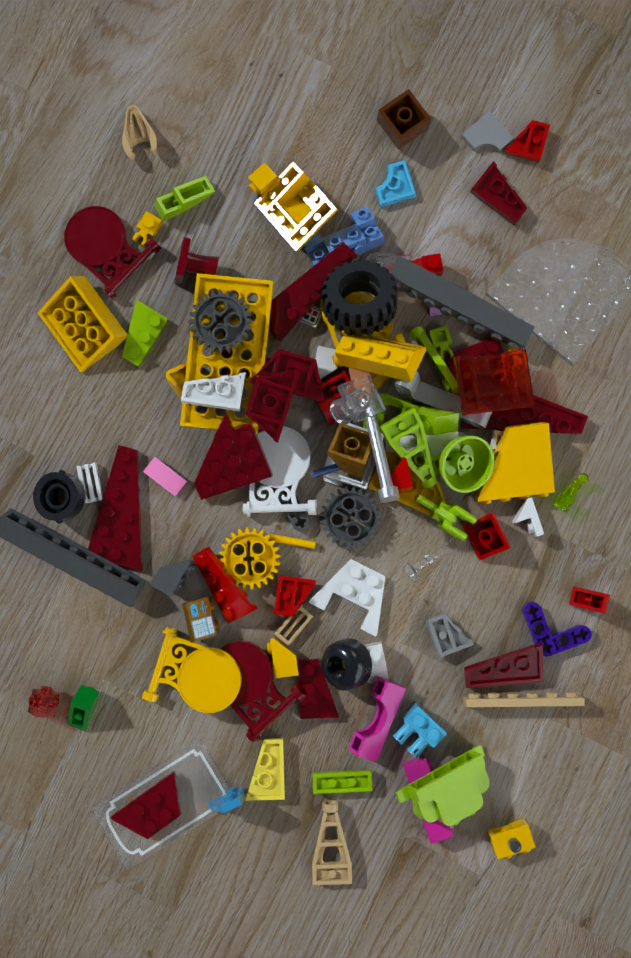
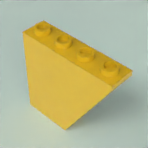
(520, 465)

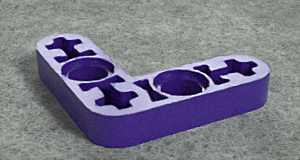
(553, 640)

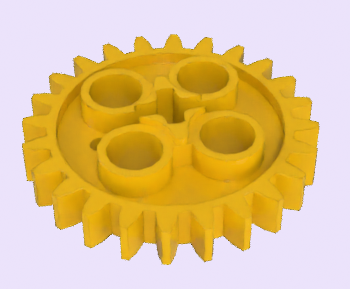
(267, 557)

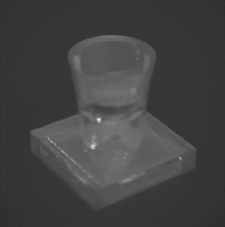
(358, 401)

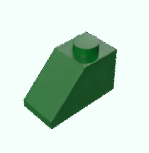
(83, 707)

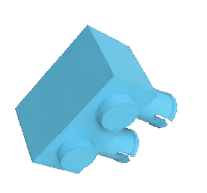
(421, 722)

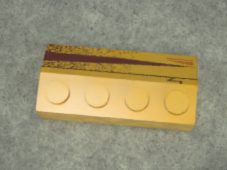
(380, 356)

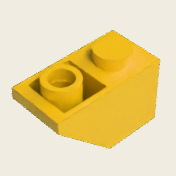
(284, 659)

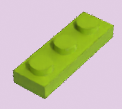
(342, 781)

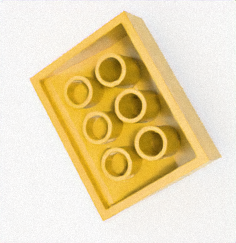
(82, 322)

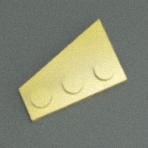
(268, 775)

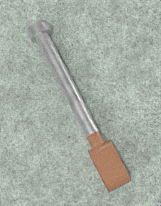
(387, 492)

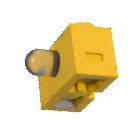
(511, 839)

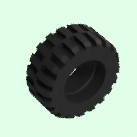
(359, 277)

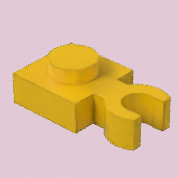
(148, 226)

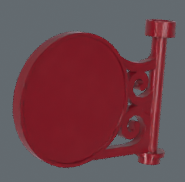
(97, 238)
(255, 684)

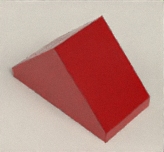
(589, 600)

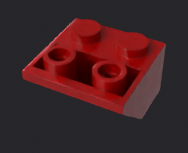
(330, 394)

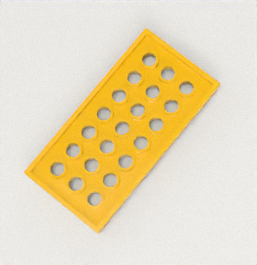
(257, 346)

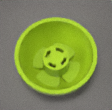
(466, 463)

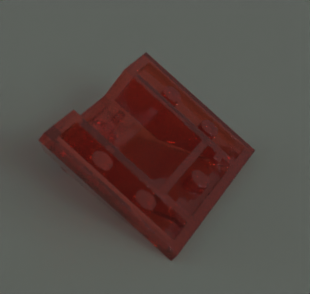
(494, 382)

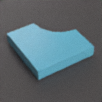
(397, 185)

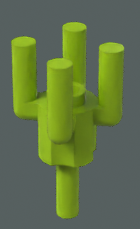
(447, 515)

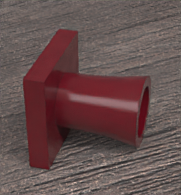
(194, 263)

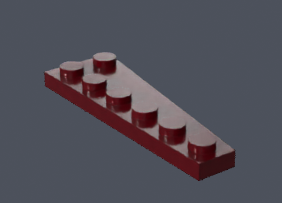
(303, 293)

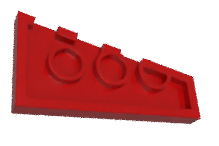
(227, 595)

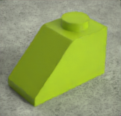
(438, 420)

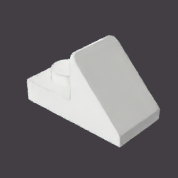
(528, 511)

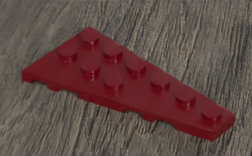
(119, 517)

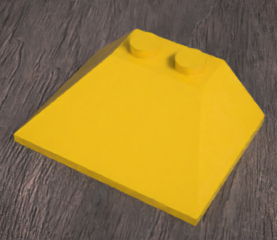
(295, 206)

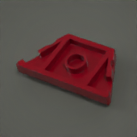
(308, 381)
(272, 400)
(151, 809)

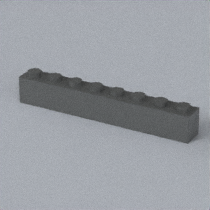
(461, 304)
(71, 557)

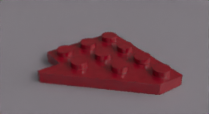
(232, 460)

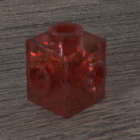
(43, 702)

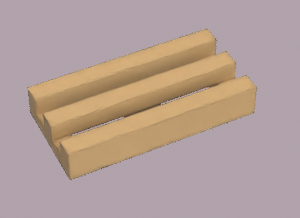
(283, 637)

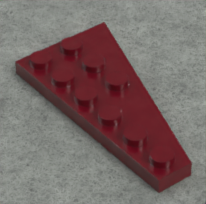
(560, 419)

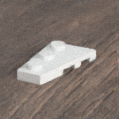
(215, 393)

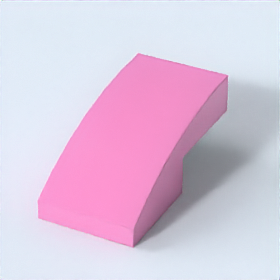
(164, 476)

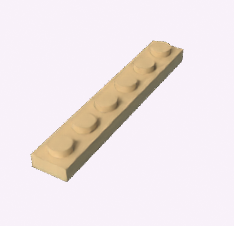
(532, 699)

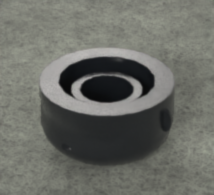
(46, 496)
(356, 660)

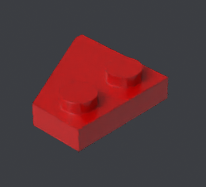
(530, 142)
(291, 594)

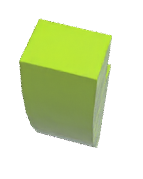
(183, 198)

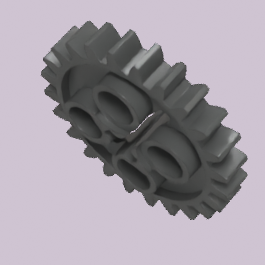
(234, 333)
(340, 532)

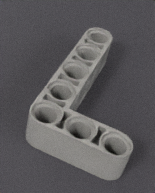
(437, 398)

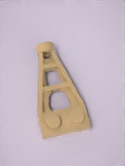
(335, 871)

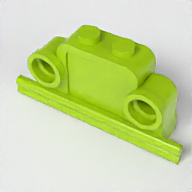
(450, 790)

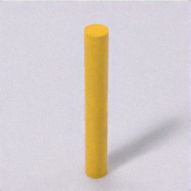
(292, 541)

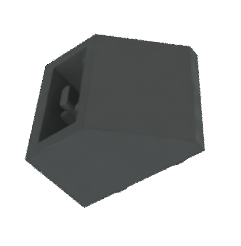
(171, 577)

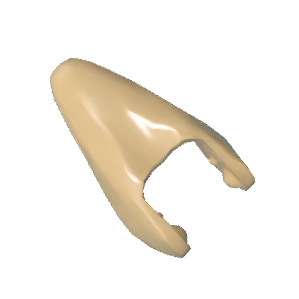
(137, 131)

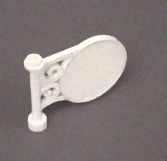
(289, 464)

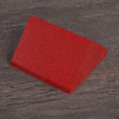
(402, 478)
(486, 536)

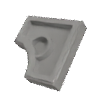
(487, 132)

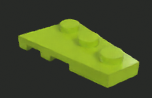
(143, 333)

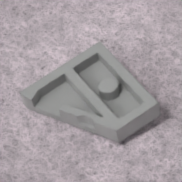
(446, 636)

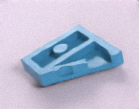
(229, 801)

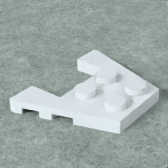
(359, 586)

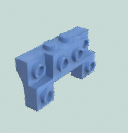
(358, 237)

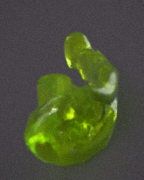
(567, 497)

